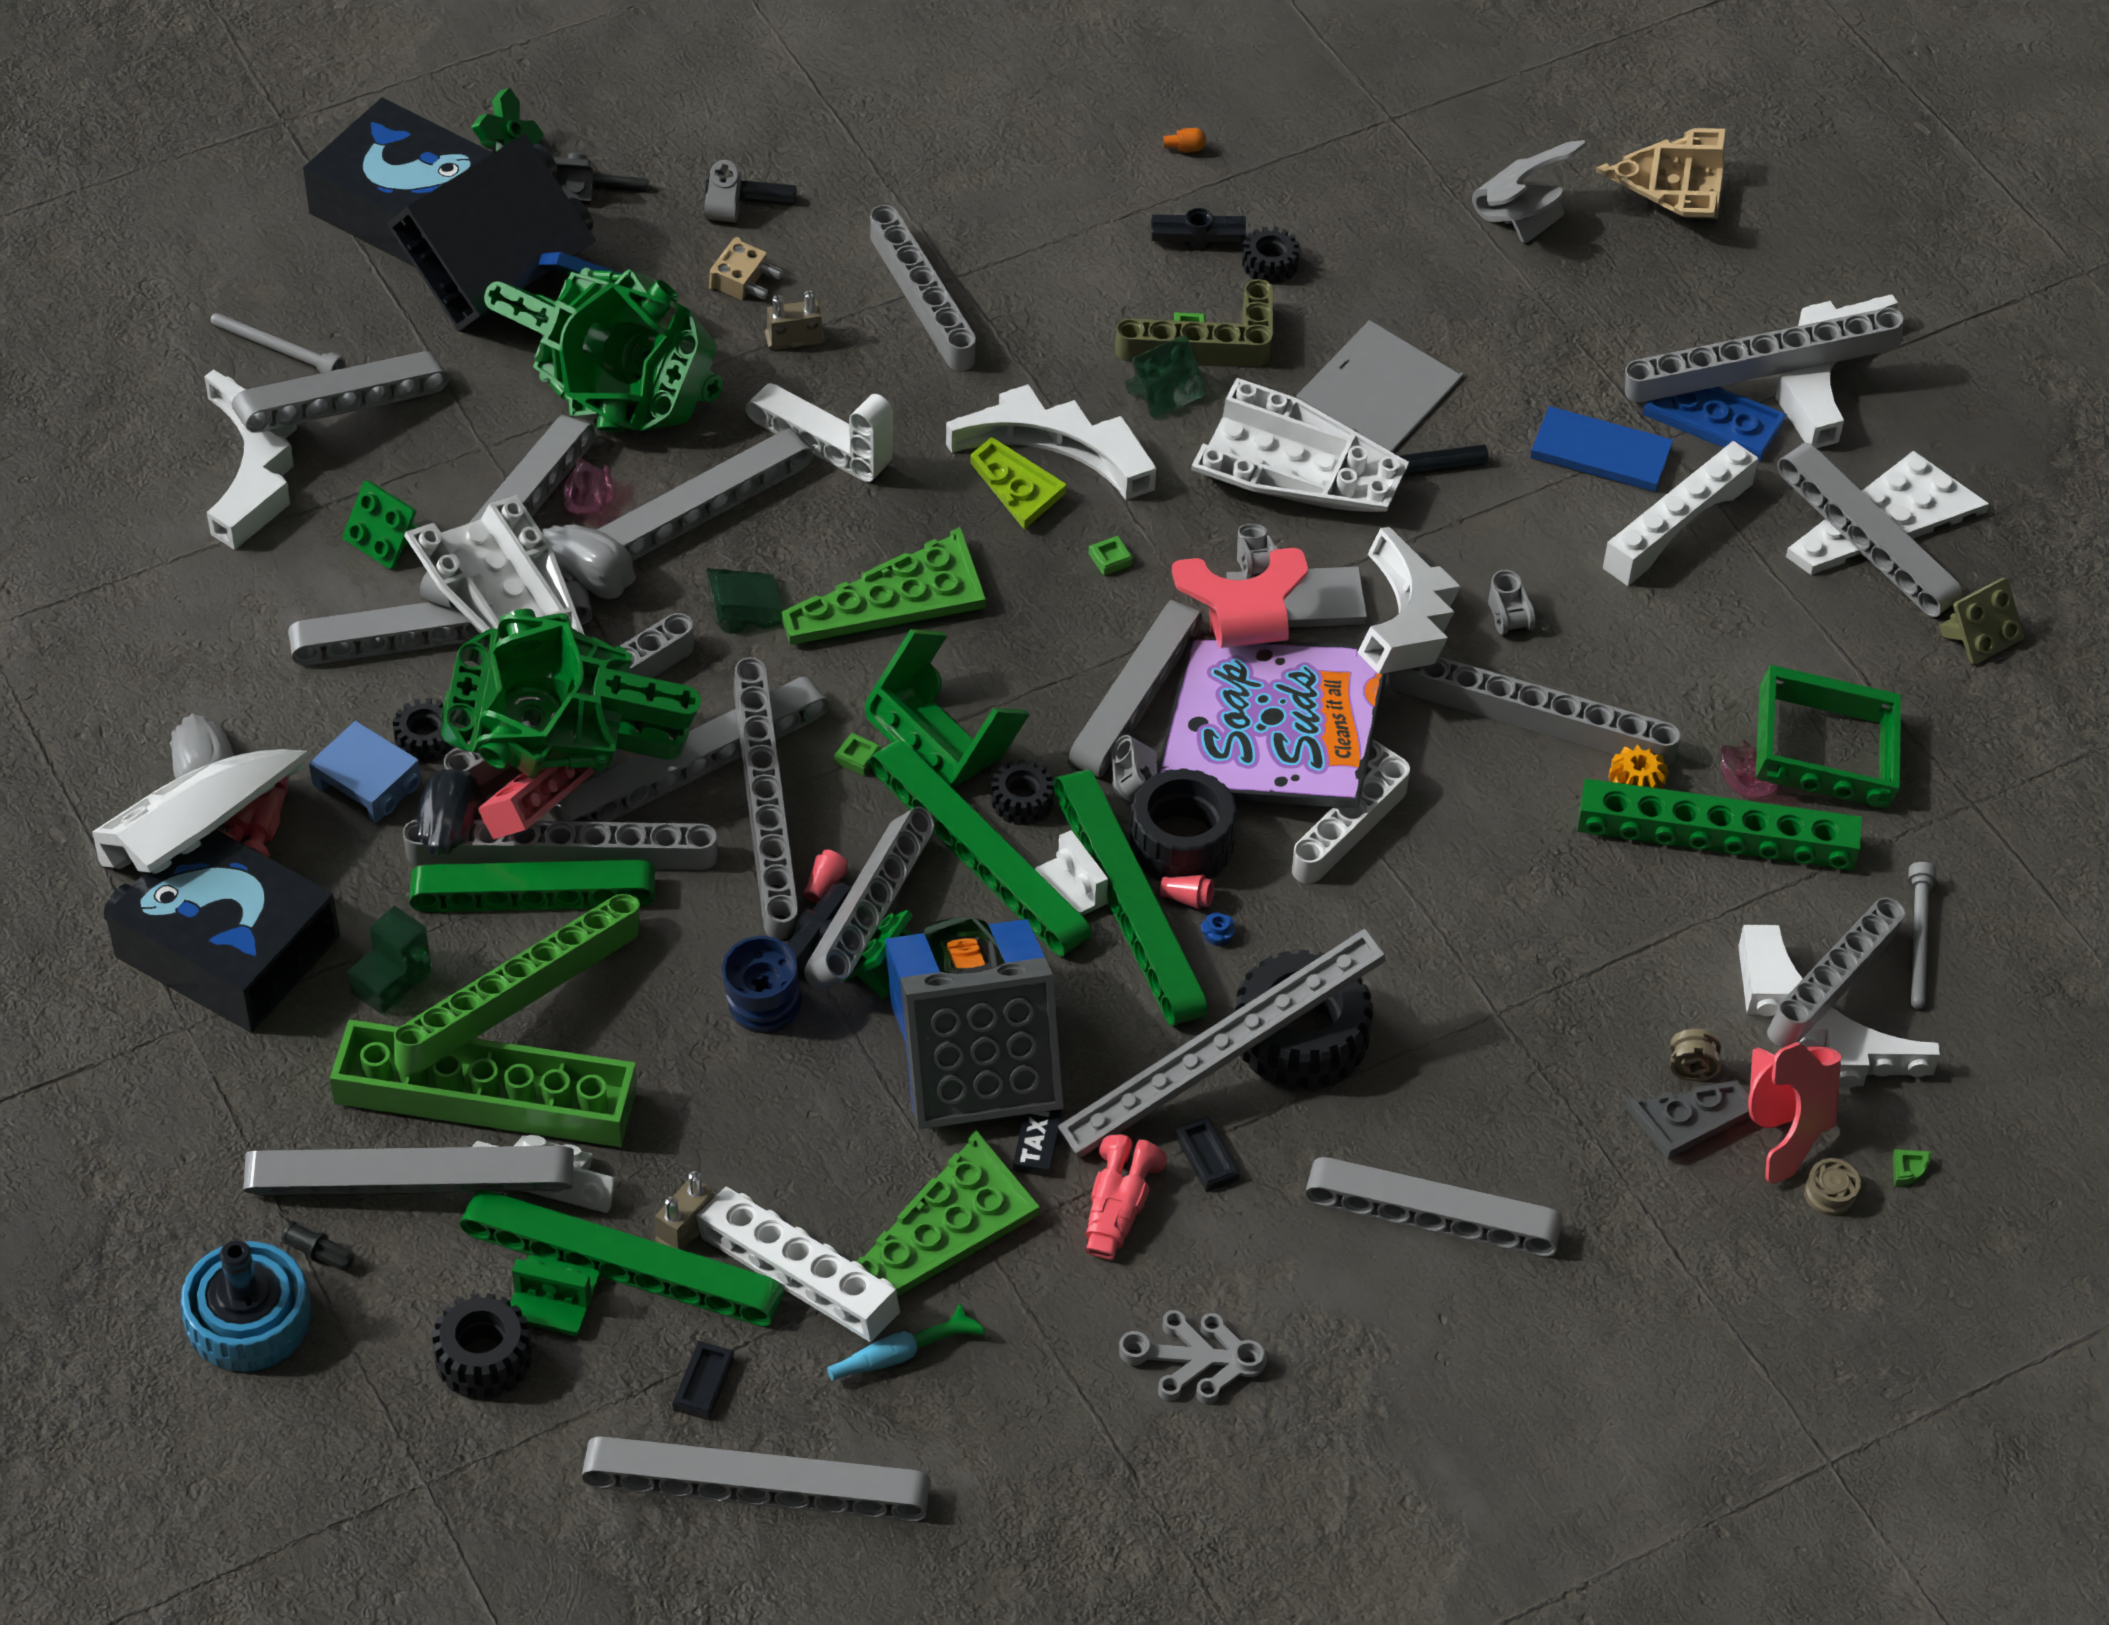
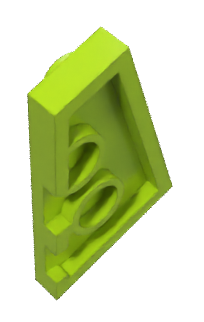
(1017, 481)

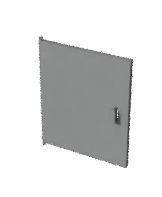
(1381, 388)

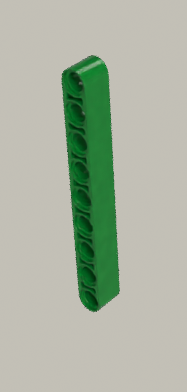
(981, 848)
(1131, 899)
(623, 1257)

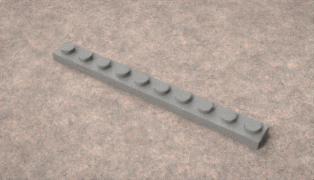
(1222, 1043)

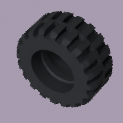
(1309, 1056)

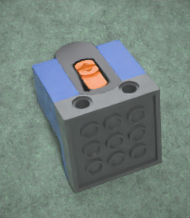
(975, 1021)

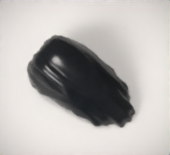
(448, 810)

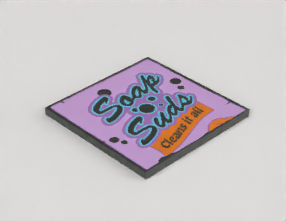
(1276, 720)

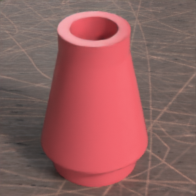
(827, 870)
(1188, 890)

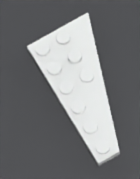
(1910, 494)

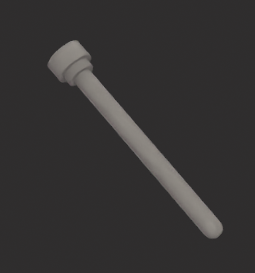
(323, 362)
(1922, 878)

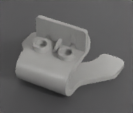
(1511, 201)

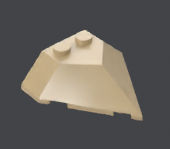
(1677, 174)

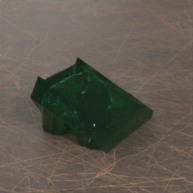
(743, 599)

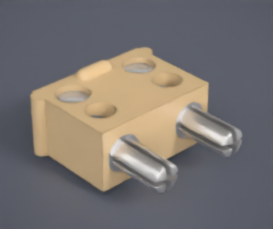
(740, 269)

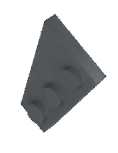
(1690, 1117)

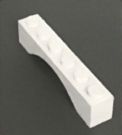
(1642, 541)

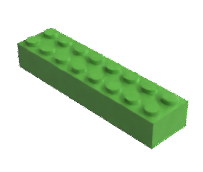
(490, 1086)

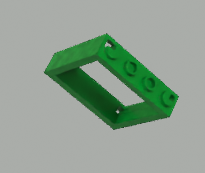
(1838, 698)

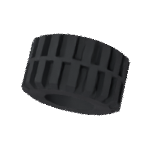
(485, 1371)

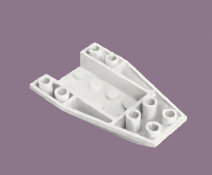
(1297, 453)
(495, 566)
(190, 808)

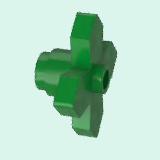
(505, 124)

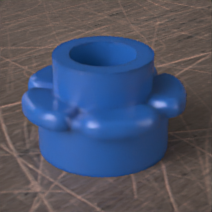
(1218, 935)

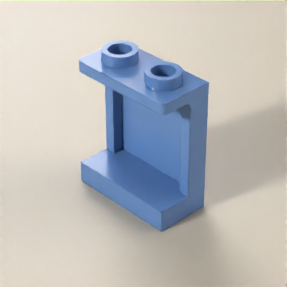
(366, 770)

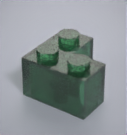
(394, 964)

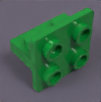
(379, 524)
(873, 962)
(553, 1293)

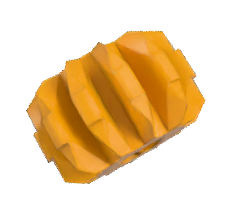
(1638, 768)

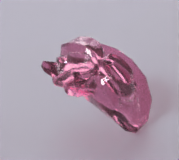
(588, 489)
(1739, 771)

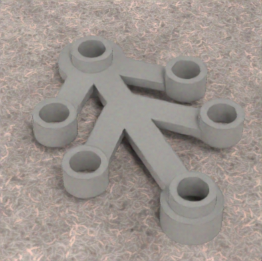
(1197, 1355)

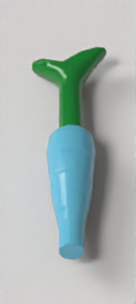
(903, 1346)

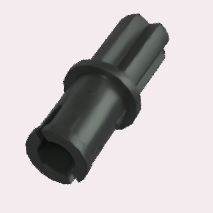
(317, 1246)

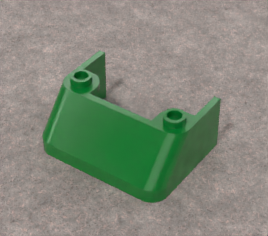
(906, 710)

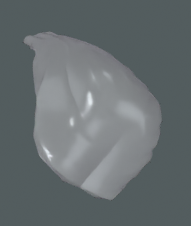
(592, 559)
(198, 744)

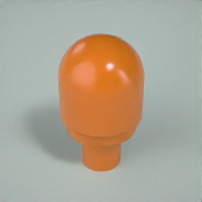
(1187, 140)

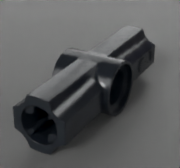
(1198, 228)
(814, 924)

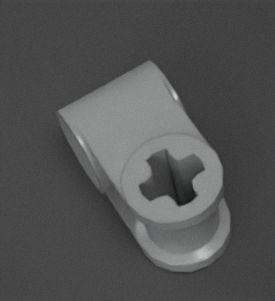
(723, 198)
(1253, 549)
(1510, 603)
(1132, 765)

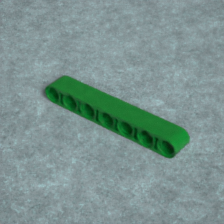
(529, 885)

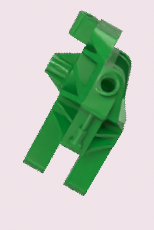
(596, 367)
(578, 680)

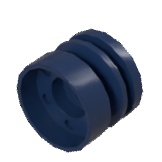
(762, 983)

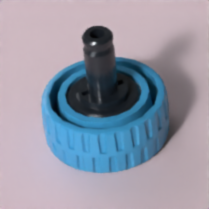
(246, 1306)

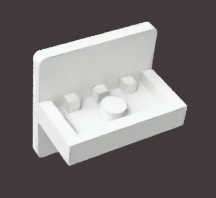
(1076, 875)

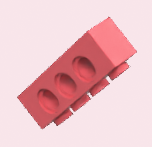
(529, 798)

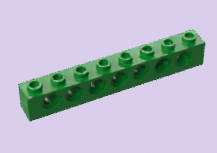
(1719, 824)

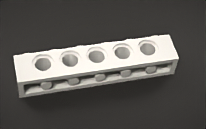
(799, 1263)

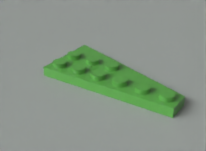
(900, 591)
(951, 1218)

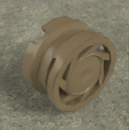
(1694, 1055)
(1832, 1188)

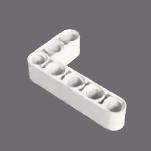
(857, 448)
(1344, 827)

